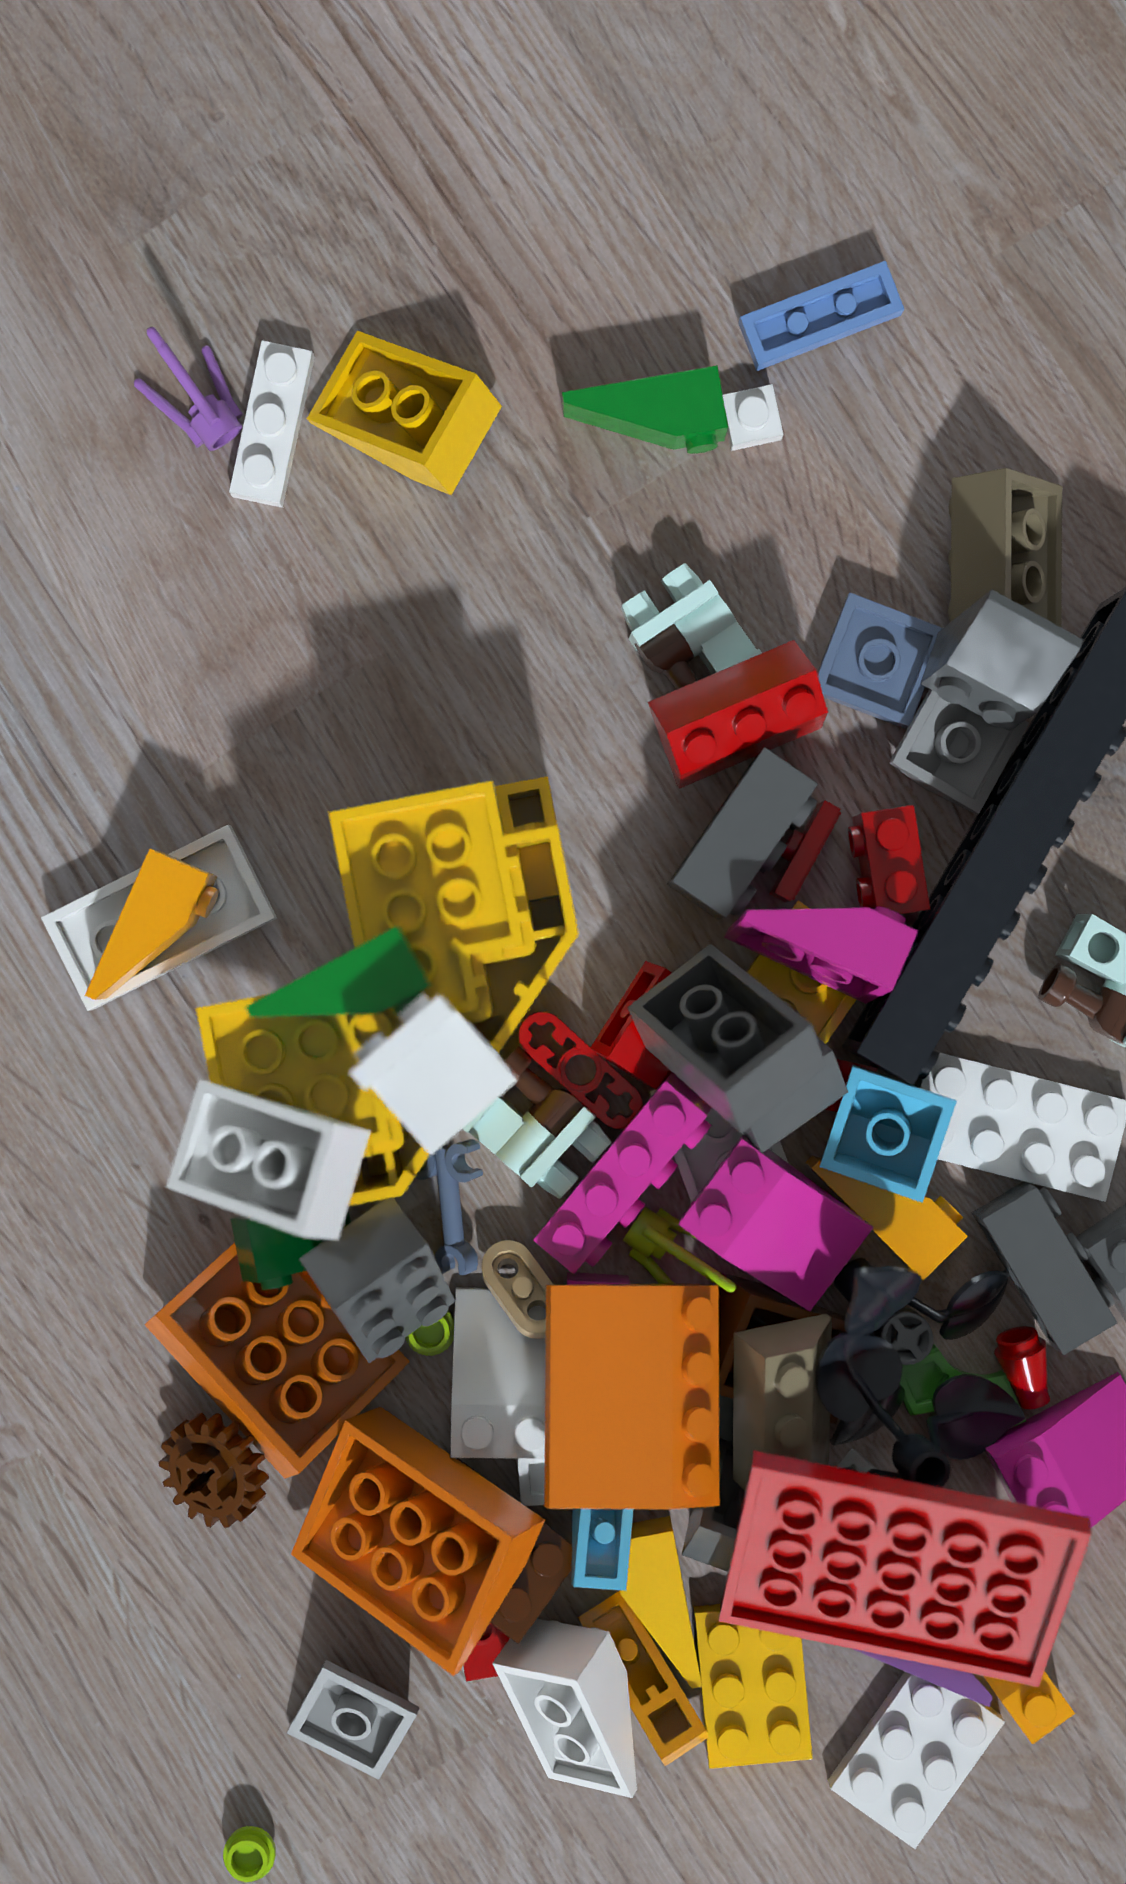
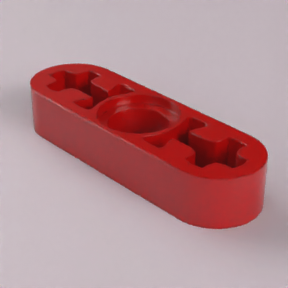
(543, 1052)

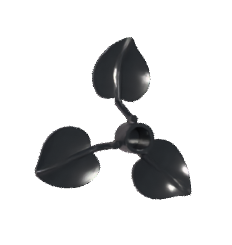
(881, 1291)
(967, 1407)

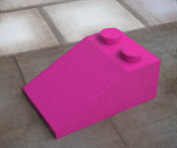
(840, 947)
(775, 1223)
(1069, 1453)

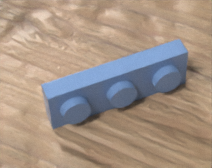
(821, 315)

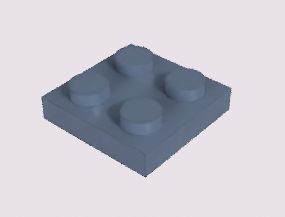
(877, 660)

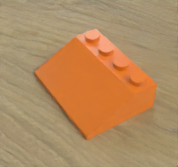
(271, 1359)
(632, 1396)
(415, 1536)

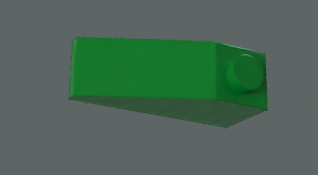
(664, 409)
(362, 981)

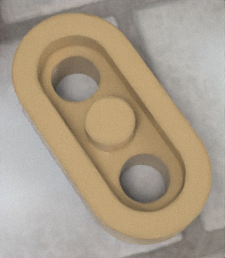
(522, 1291)

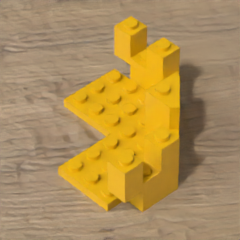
(482, 918)

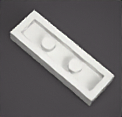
(272, 424)

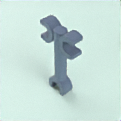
(451, 1169)

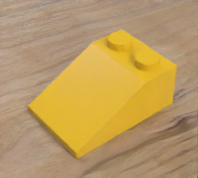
(406, 410)

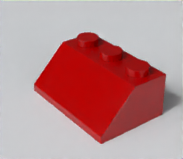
(739, 713)

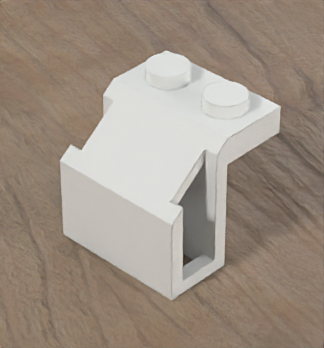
(433, 1071)

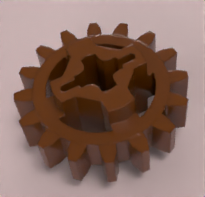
(206, 1445)

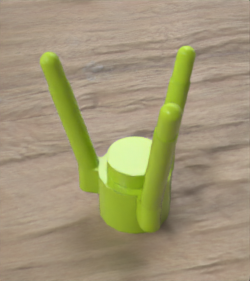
(652, 1236)

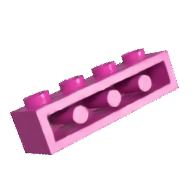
(616, 1181)

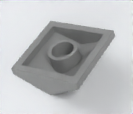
(955, 752)
(352, 1719)

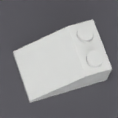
(268, 1160)
(495, 1382)
(573, 1704)

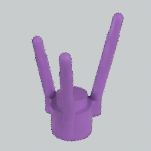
(212, 420)

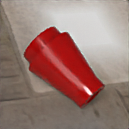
(1024, 1364)

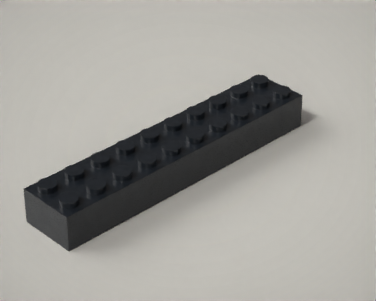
(1002, 854)

